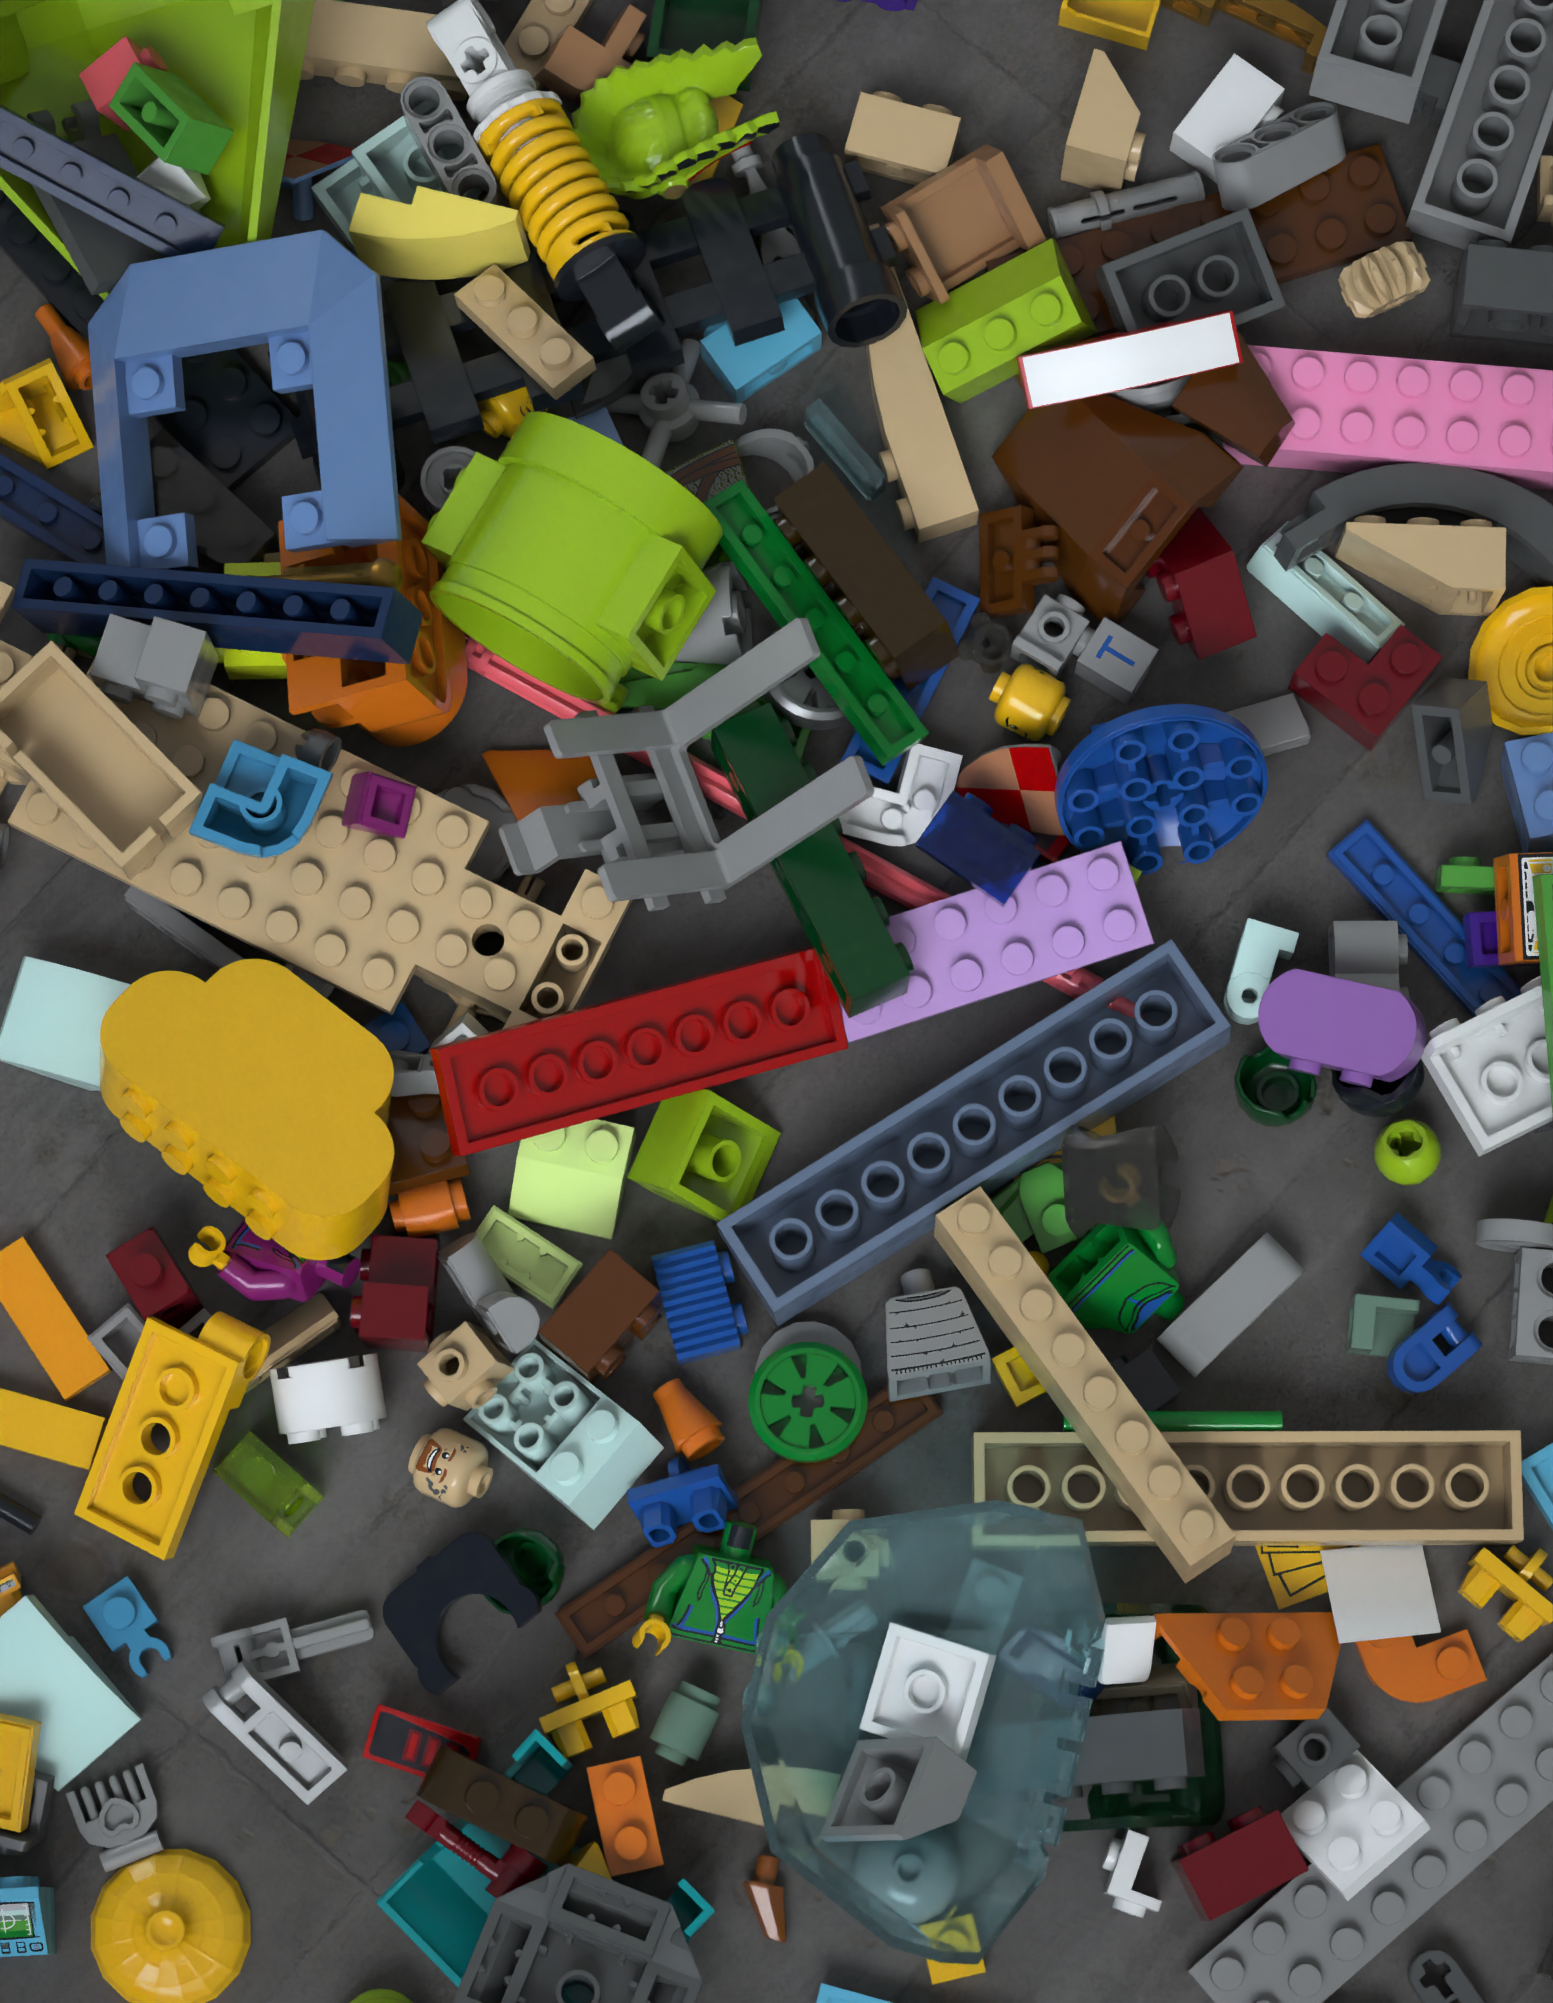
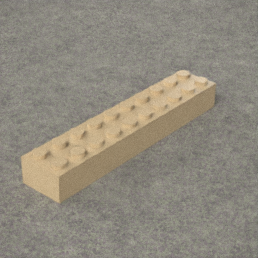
(1284, 1485)

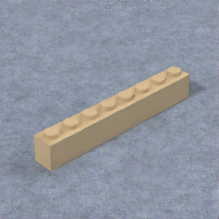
(1083, 1385)

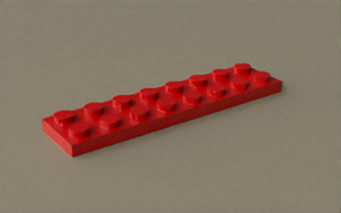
(636, 1050)

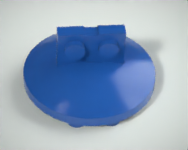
(1162, 782)

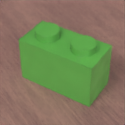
(171, 118)

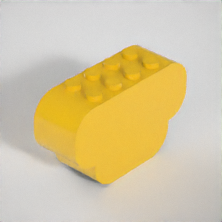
(257, 1099)

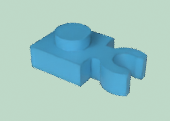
(123, 1620)

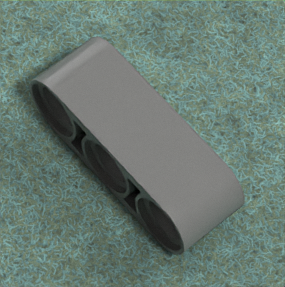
(446, 128)
(1279, 156)
(1231, 1304)

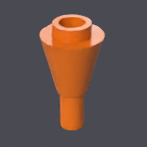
(69, 349)

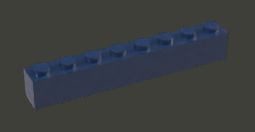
(232, 609)

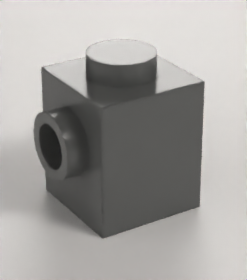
(1312, 1750)

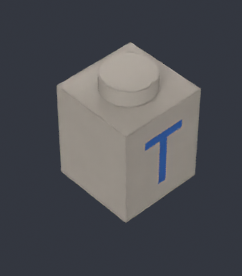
(1114, 659)

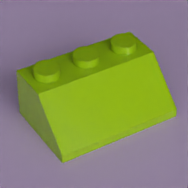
(1000, 316)

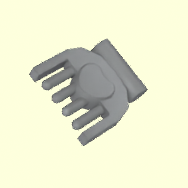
(121, 1824)

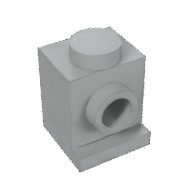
(1049, 652)

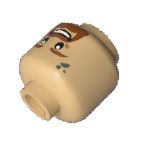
(450, 1467)

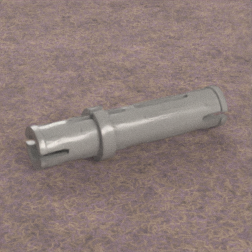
(1107, 209)

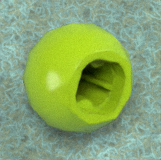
(1407, 1151)

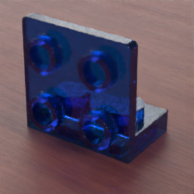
(979, 847)

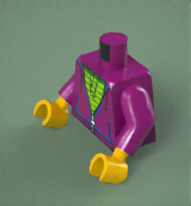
(265, 1268)

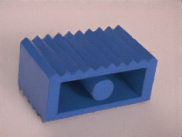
(698, 1301)

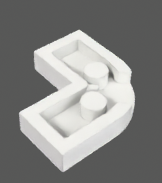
(903, 815)

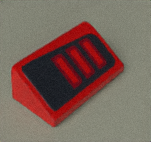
(411, 1741)

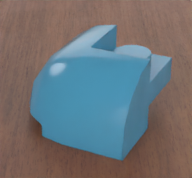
(260, 802)

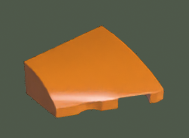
(537, 778)

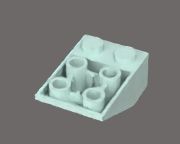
(565, 1434)

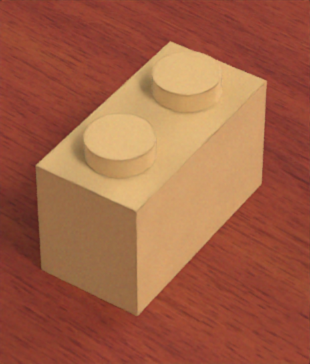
(901, 138)

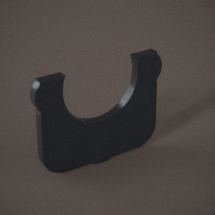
(420, 1603)

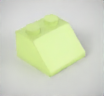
(573, 1177)

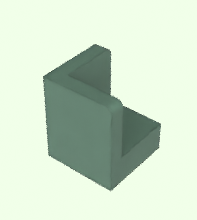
(1378, 1324)

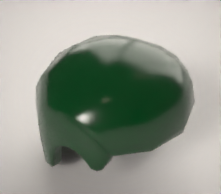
(1272, 1091)
(535, 1560)

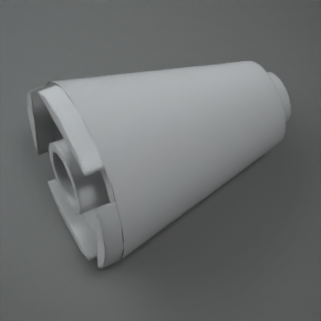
(726, 625)

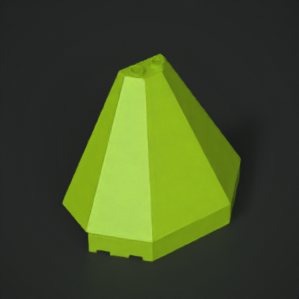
(230, 52)

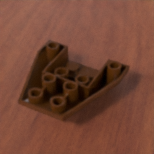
(1114, 487)

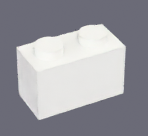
(1230, 108)

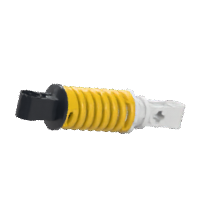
(549, 178)

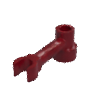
(509, 1872)

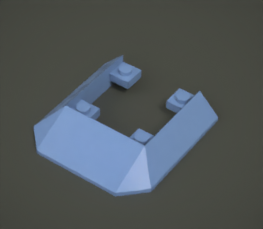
(323, 335)

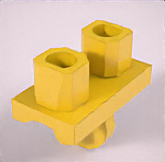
(1491, 1574)
(567, 1722)

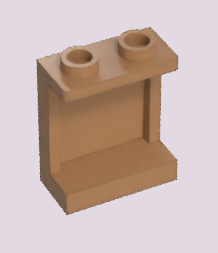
(960, 222)

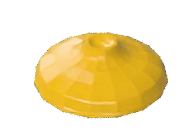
(1517, 662)
(171, 1929)

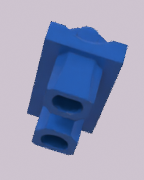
(682, 1498)

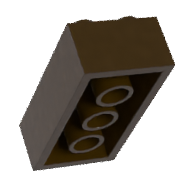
(864, 578)

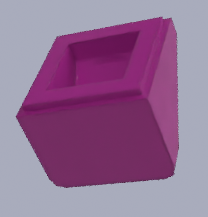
(378, 805)

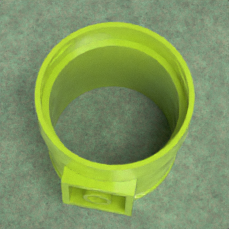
(573, 558)

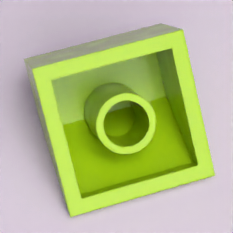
(704, 1154)

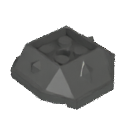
(584, 1933)

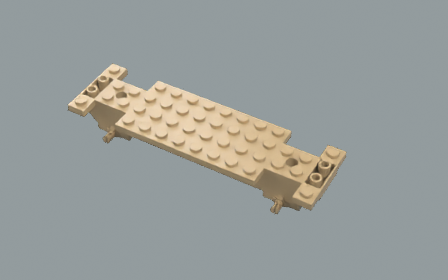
(345, 899)

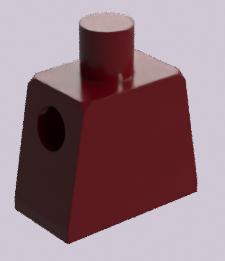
(155, 1279)

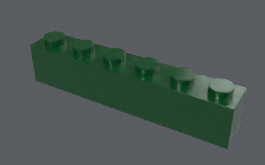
(817, 873)

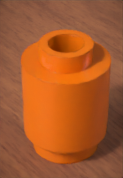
(430, 1208)

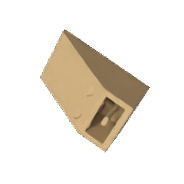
(1431, 563)

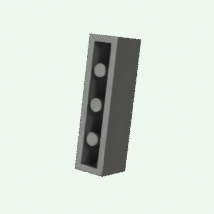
(1137, 1749)

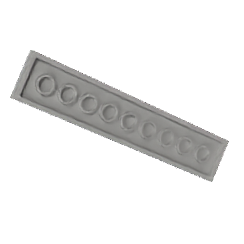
(1472, 1798)

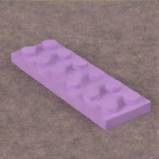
(978, 949)

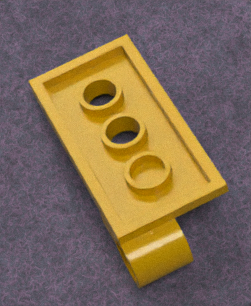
(188, 1390)

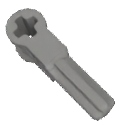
(277, 1649)

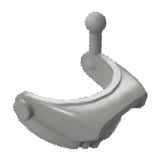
(781, 447)

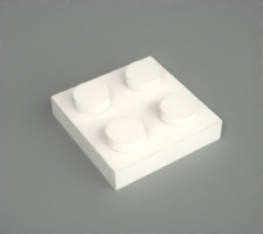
(927, 1688)
(1353, 1825)

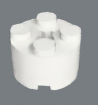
(328, 1396)

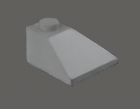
(898, 1790)

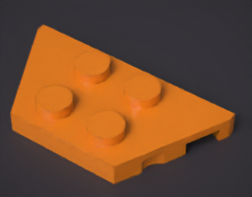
(1256, 1661)

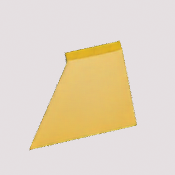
(40, 416)

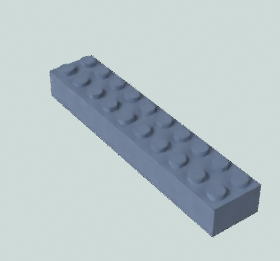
(973, 1132)

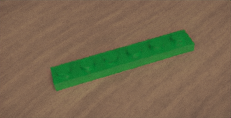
(792, 593)

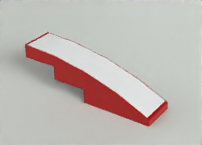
(1129, 359)

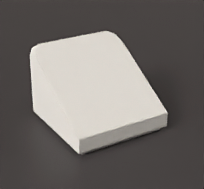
(1127, 1649)

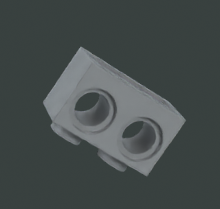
(1530, 1307)

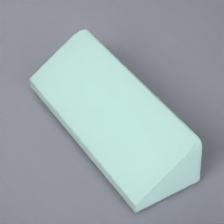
(1326, 599)

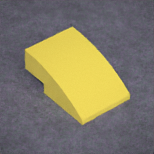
(436, 236)

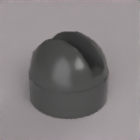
(320, 749)

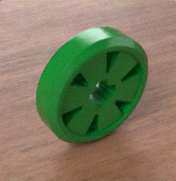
(831, 1426)

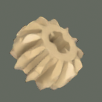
(1384, 279)

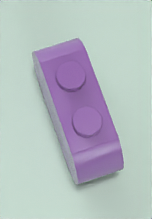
(1341, 1027)

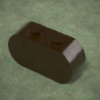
(502, 1805)

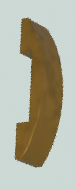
(1273, 17)

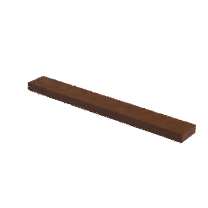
(763, 1501)

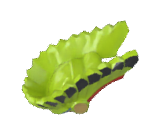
(655, 121)

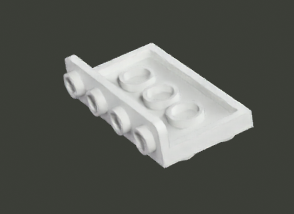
(1495, 1069)

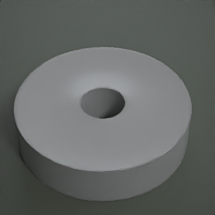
(1513, 1234)

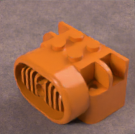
(384, 699)

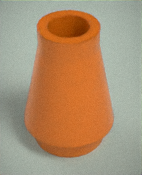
(688, 1421)

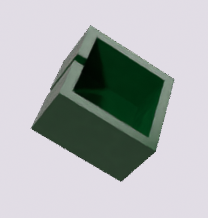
(700, 22)

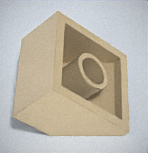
(1104, 134)

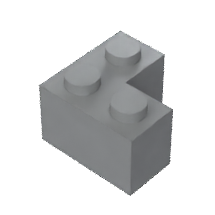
(155, 664)

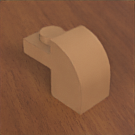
(578, 60)

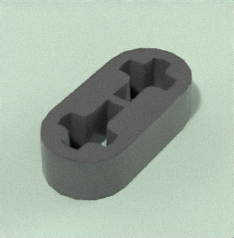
(1454, 1979)

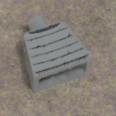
(932, 1340)

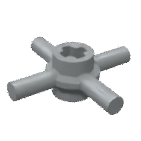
(673, 406)

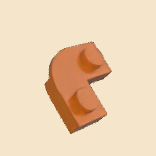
(1423, 1671)

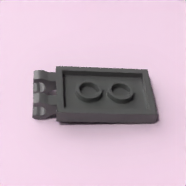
(94, 246)

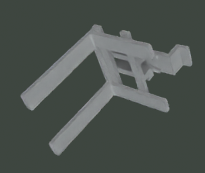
(651, 857)

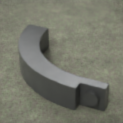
(1426, 491)

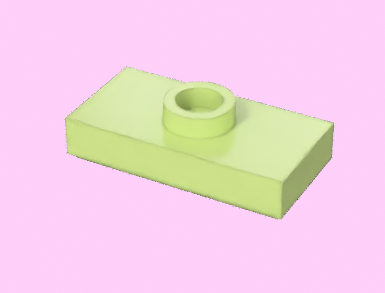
(528, 1258)

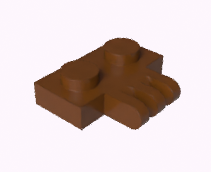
(1014, 560)

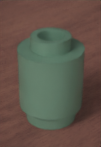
(685, 1723)

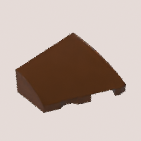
(1238, 407)

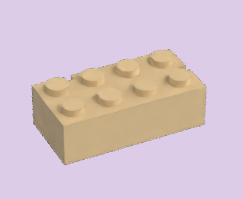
(93, 761)

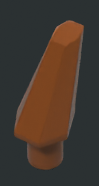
(767, 1898)

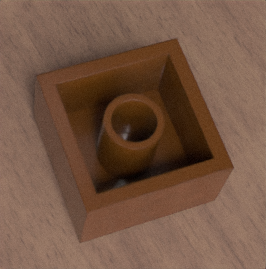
(602, 1318)

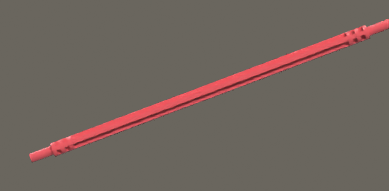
(880, 874)

